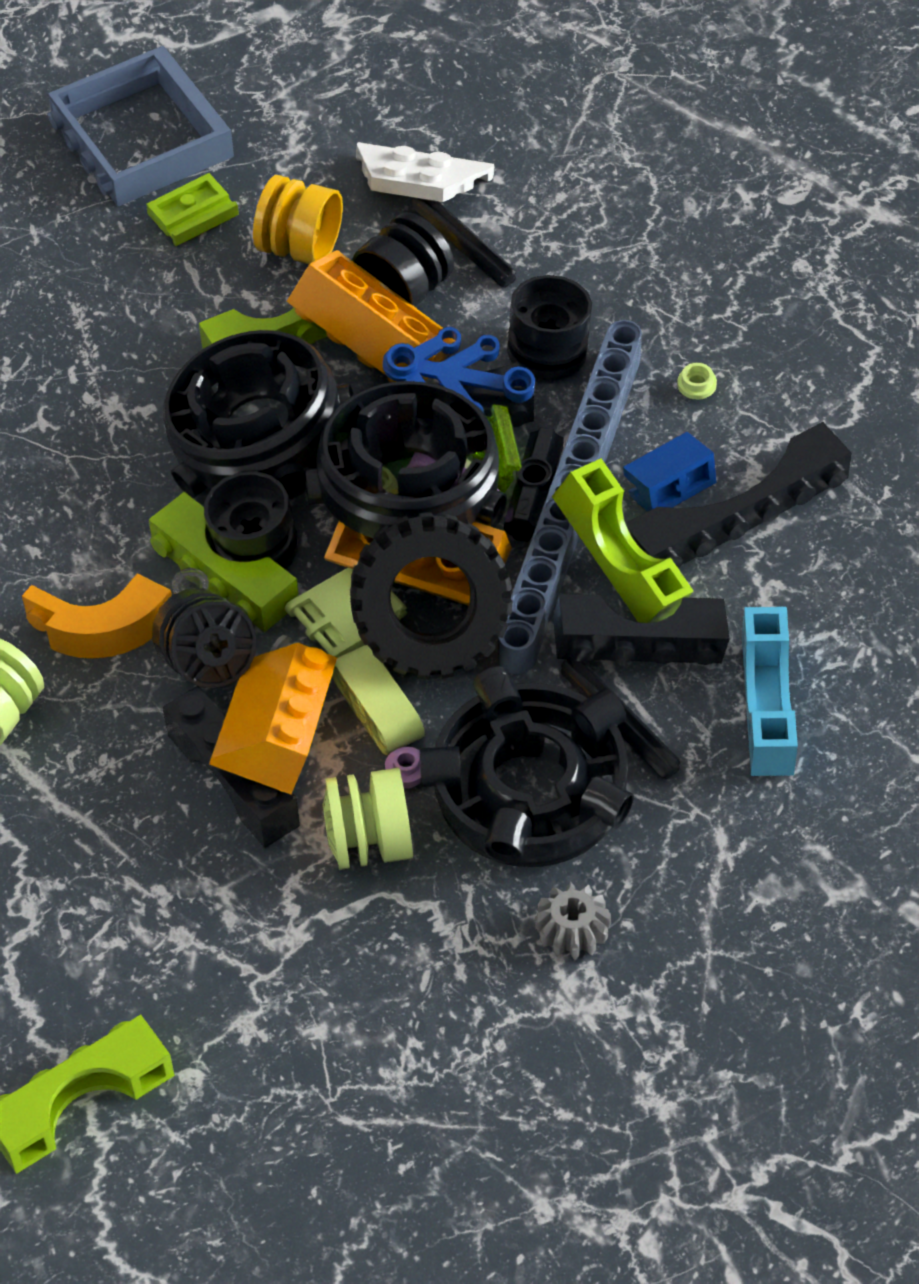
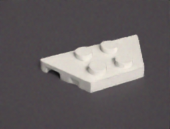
(419, 174)

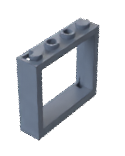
(123, 81)

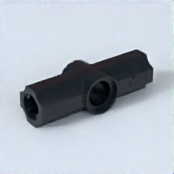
(533, 483)

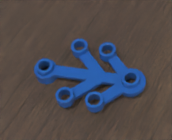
(453, 370)

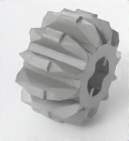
(572, 920)

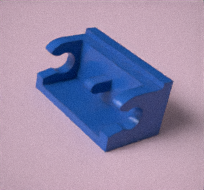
(671, 473)

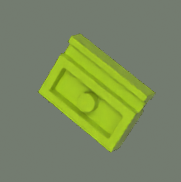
(192, 209)

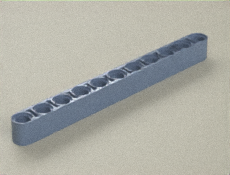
(554, 536)

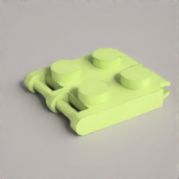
(331, 614)

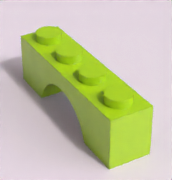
(234, 322)
(593, 507)
(256, 587)
(123, 1061)

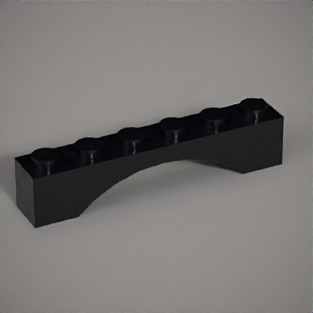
(808, 467)

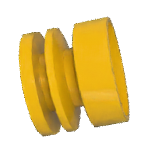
(297, 219)

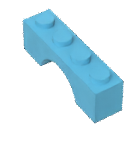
(767, 693)

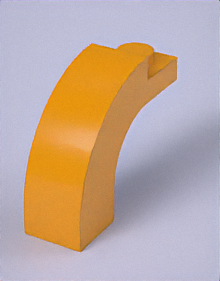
(101, 628)

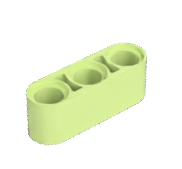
(377, 700)

